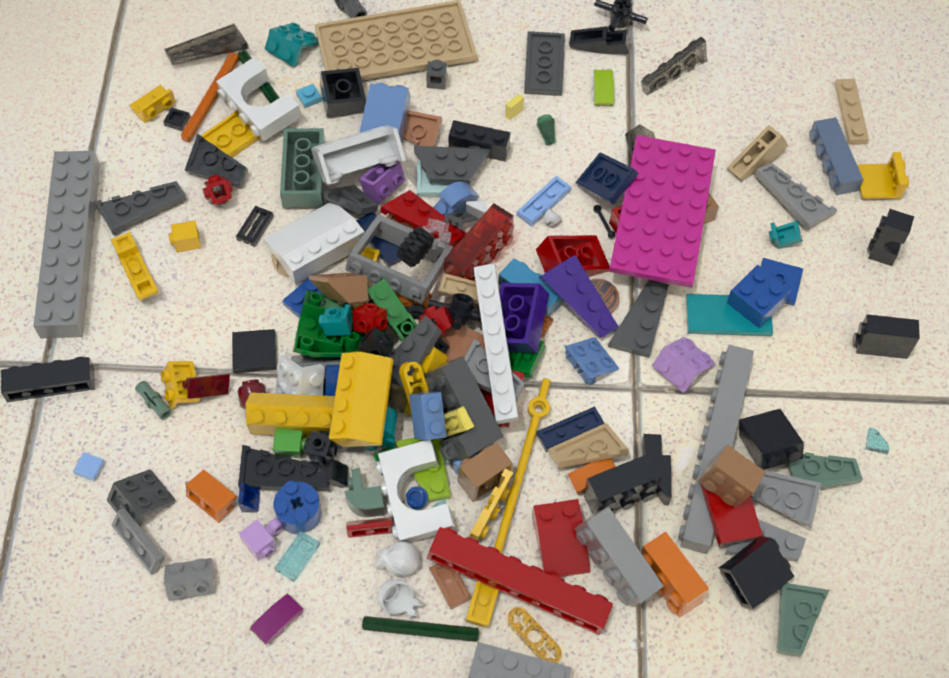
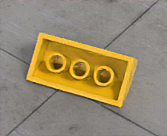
(361, 399)
(288, 411)

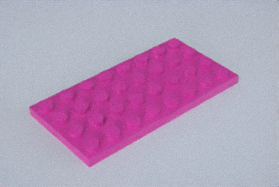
(663, 212)

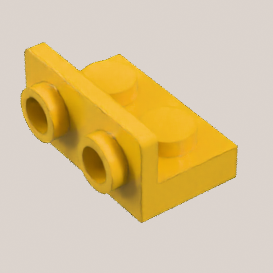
(153, 103)
(172, 377)

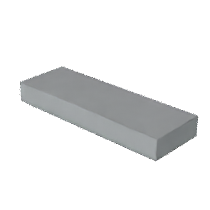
(137, 541)

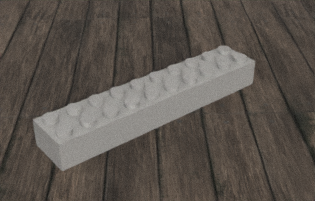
(67, 245)

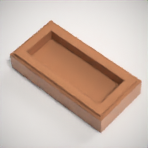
(450, 585)

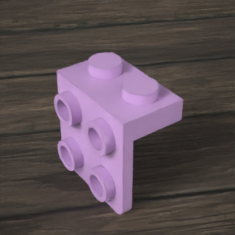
(682, 363)

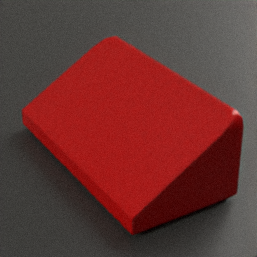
(369, 527)

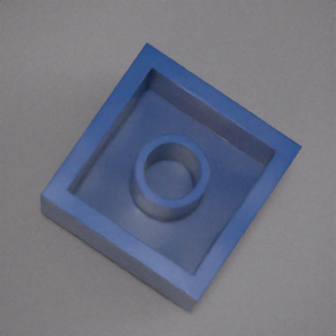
(758, 296)

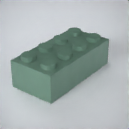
(300, 176)

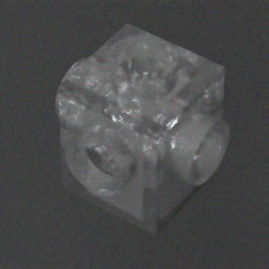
(441, 227)

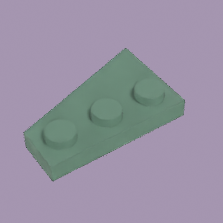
(828, 471)
(797, 615)

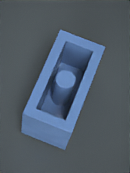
(427, 415)

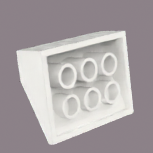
(314, 241)

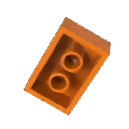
(681, 583)

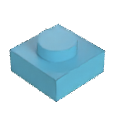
(308, 96)

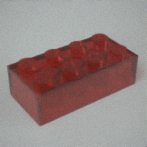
(481, 243)

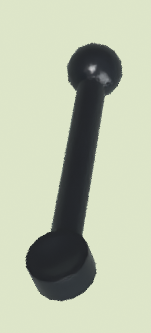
(597, 209)

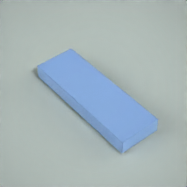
(544, 199)

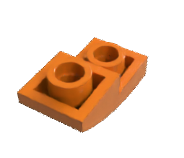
(579, 476)

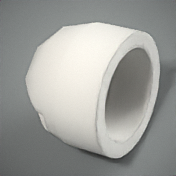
(551, 217)

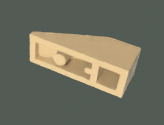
(758, 153)

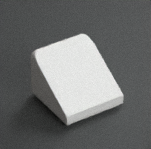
(476, 208)

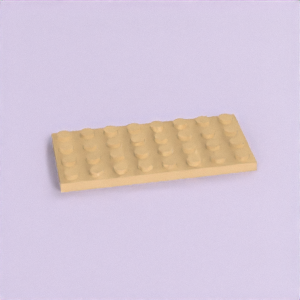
(397, 40)

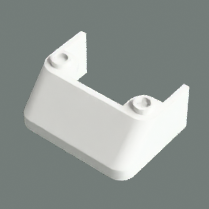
(358, 152)

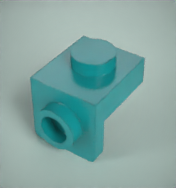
(785, 234)

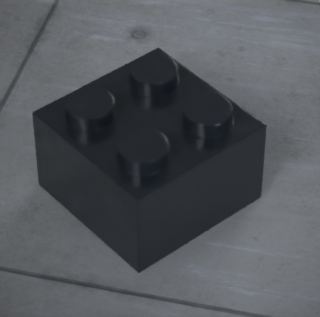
(342, 92)

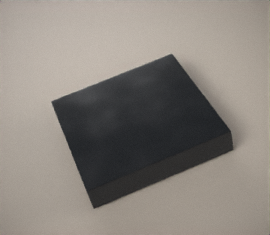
(254, 351)

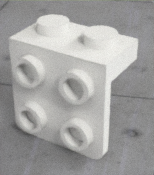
(299, 380)

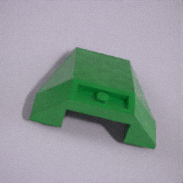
(311, 337)

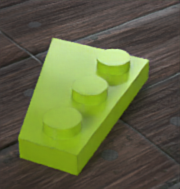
(432, 479)

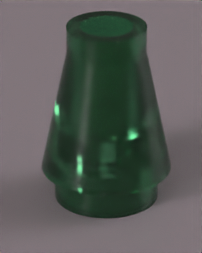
(546, 127)

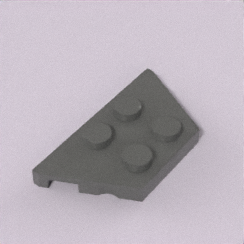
(450, 164)

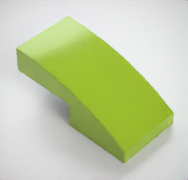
(603, 87)

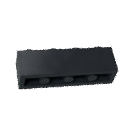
(47, 379)

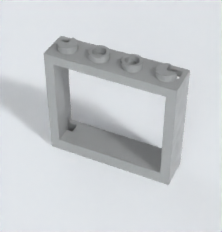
(399, 282)

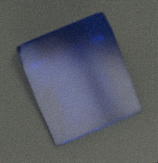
(248, 498)

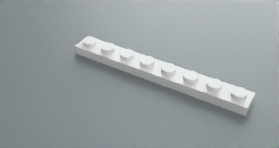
(496, 344)

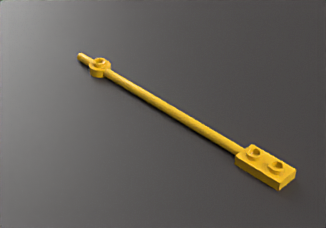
(485, 596)

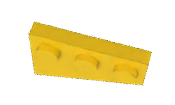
(491, 510)

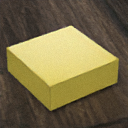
(514, 107)

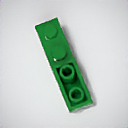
(397, 316)

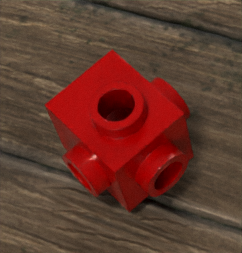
(222, 195)
(441, 315)
(368, 316)

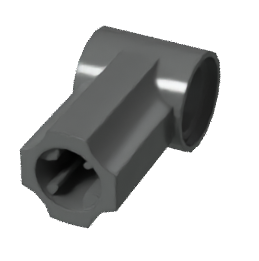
(351, 7)

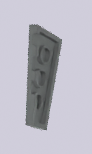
(641, 322)

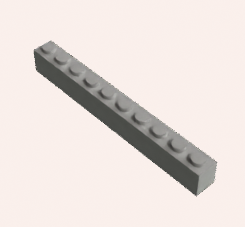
(722, 427)

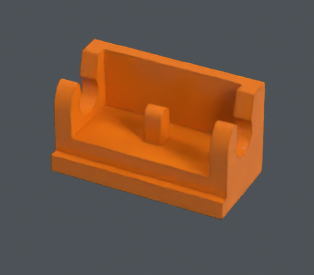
(210, 495)

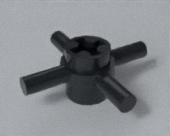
(620, 13)
(459, 309)

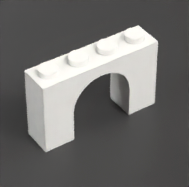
(263, 120)
(396, 467)

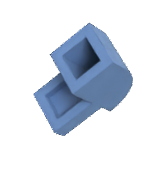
(454, 198)

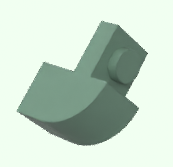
(363, 501)

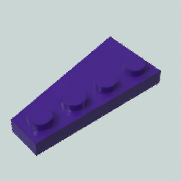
(577, 291)

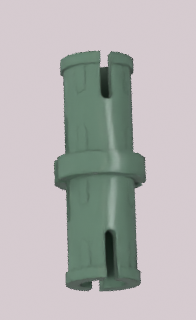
(153, 400)

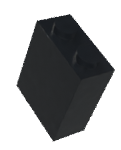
(886, 336)
(771, 439)
(756, 571)

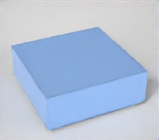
(89, 466)

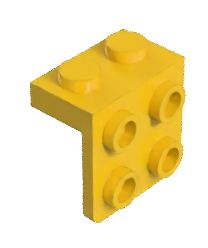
(884, 180)

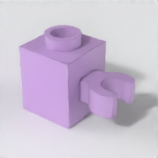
(259, 538)

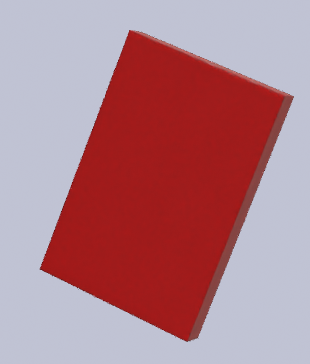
(732, 523)

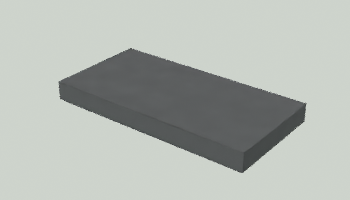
(544, 63)

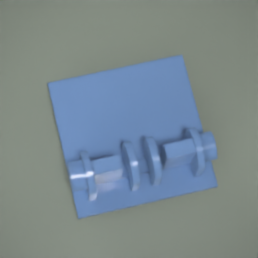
(590, 359)

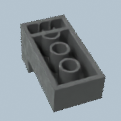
(458, 390)

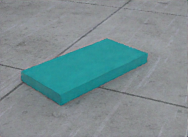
(714, 316)

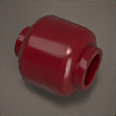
(248, 386)

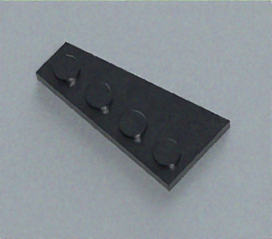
(272, 471)

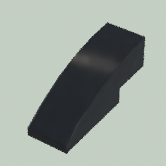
(600, 40)
(653, 445)

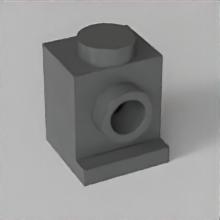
(439, 70)

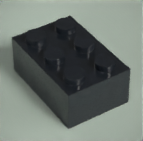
(623, 485)

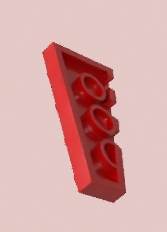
(416, 212)

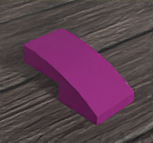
(276, 618)

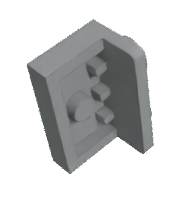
(189, 579)

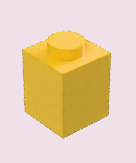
(185, 236)

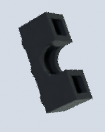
(466, 135)
(889, 236)

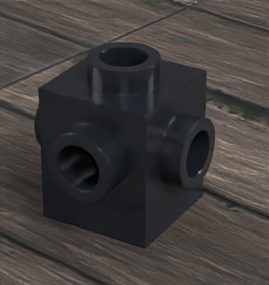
(376, 343)
(320, 447)

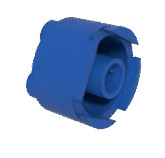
(307, 505)

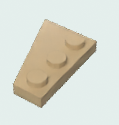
(588, 447)

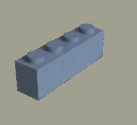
(836, 156)

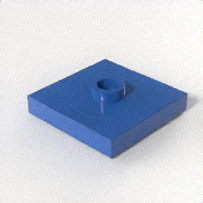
(786, 274)

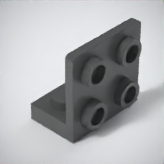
(140, 495)

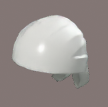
(400, 559)
(398, 597)

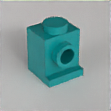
(337, 321)

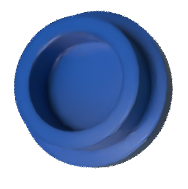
(417, 497)

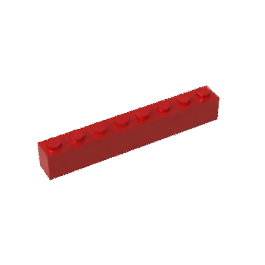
(520, 580)

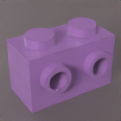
(382, 181)

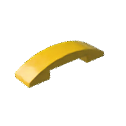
(134, 266)

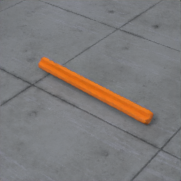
(208, 99)

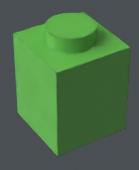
(289, 443)

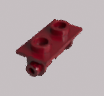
(207, 385)

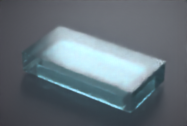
(297, 556)

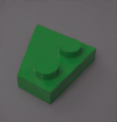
(526, 362)

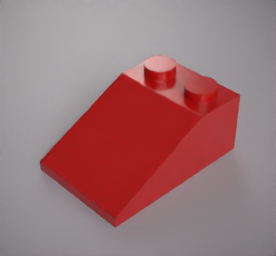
(585, 247)
(557, 540)

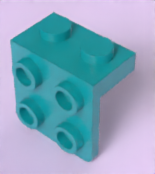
(288, 41)

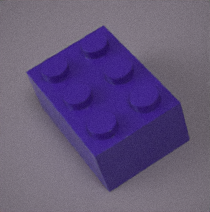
(523, 315)

